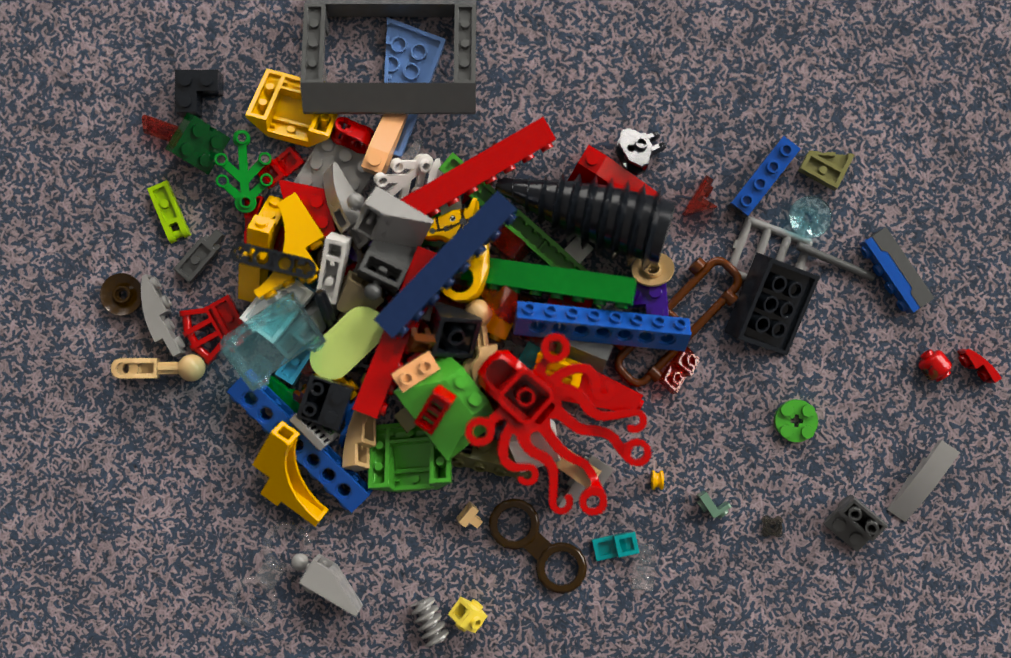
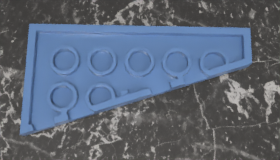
(410, 58)

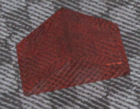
(511, 245)

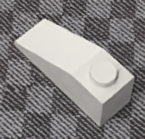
(334, 264)

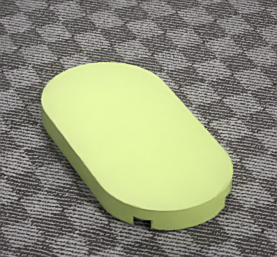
(347, 343)

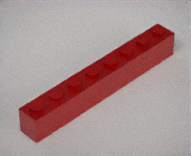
(481, 168)
(389, 355)

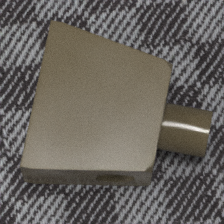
(353, 295)

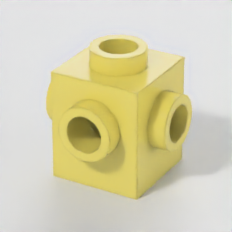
(468, 615)

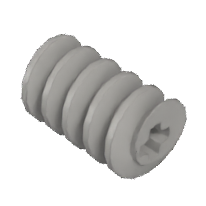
(430, 621)

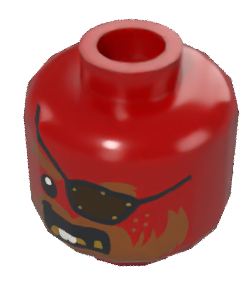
(935, 365)

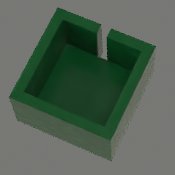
(197, 143)

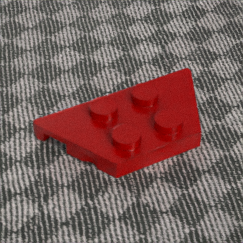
(315, 203)

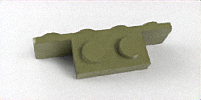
(486, 459)

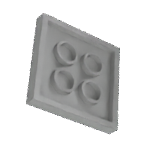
(324, 156)

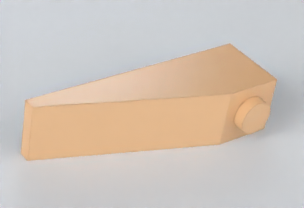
(384, 143)

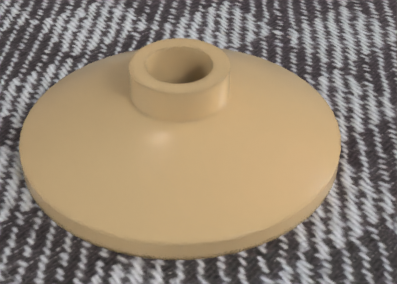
(654, 274)

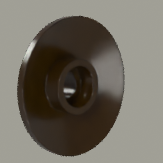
(111, 294)

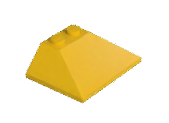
(279, 112)

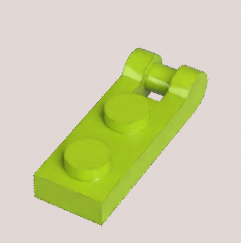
(168, 211)

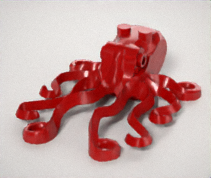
(532, 399)

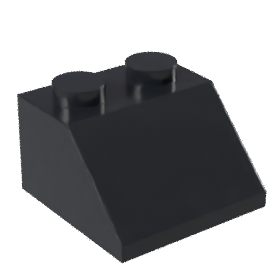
(454, 331)

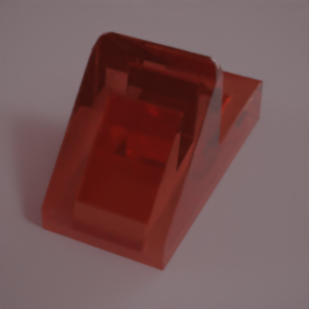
(698, 203)
(502, 302)

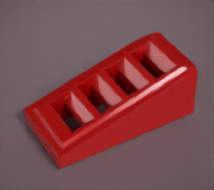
(441, 397)

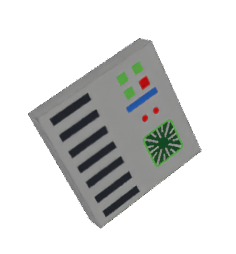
(317, 434)

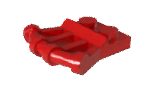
(222, 315)

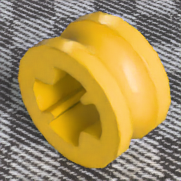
(657, 480)

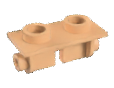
(415, 371)

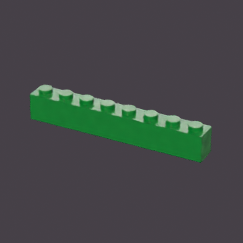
(559, 283)

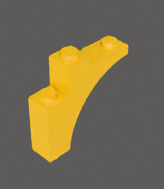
(262, 233)
(300, 236)
(285, 482)

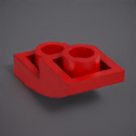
(973, 360)

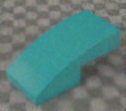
(615, 546)

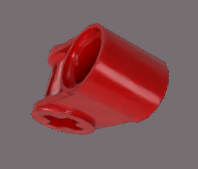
(354, 135)

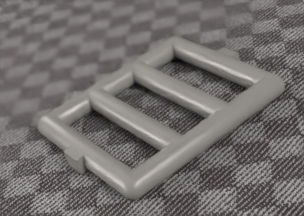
(767, 228)

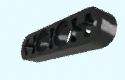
(274, 258)

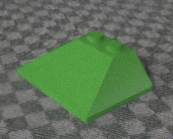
(470, 403)
(406, 461)

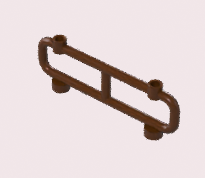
(699, 269)

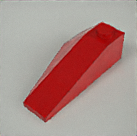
(595, 162)

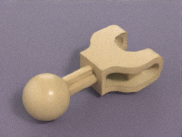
(483, 347)
(189, 368)

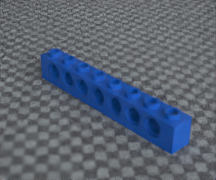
(602, 326)
(328, 457)

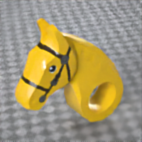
(444, 229)

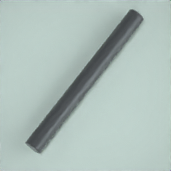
(835, 261)

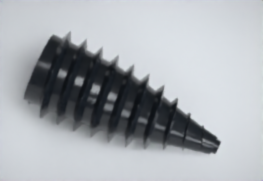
(598, 214)

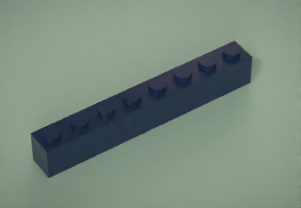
(446, 265)

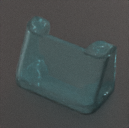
(271, 340)

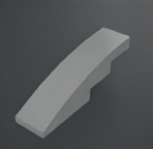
(923, 480)

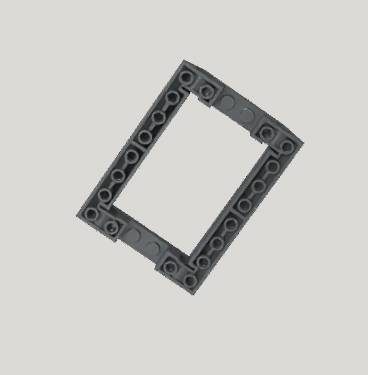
(388, 98)

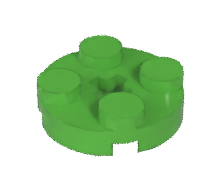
(805, 412)

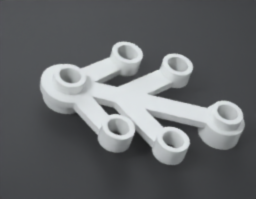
(419, 168)

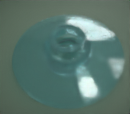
(820, 215)

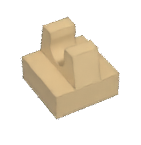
(468, 515)

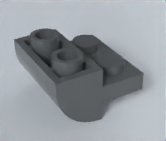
(855, 523)

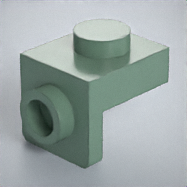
(706, 504)

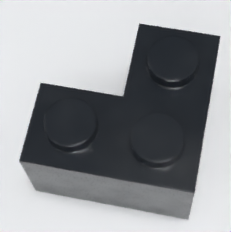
(192, 86)

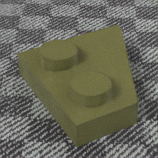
(826, 167)

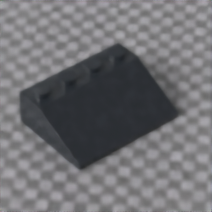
(771, 304)

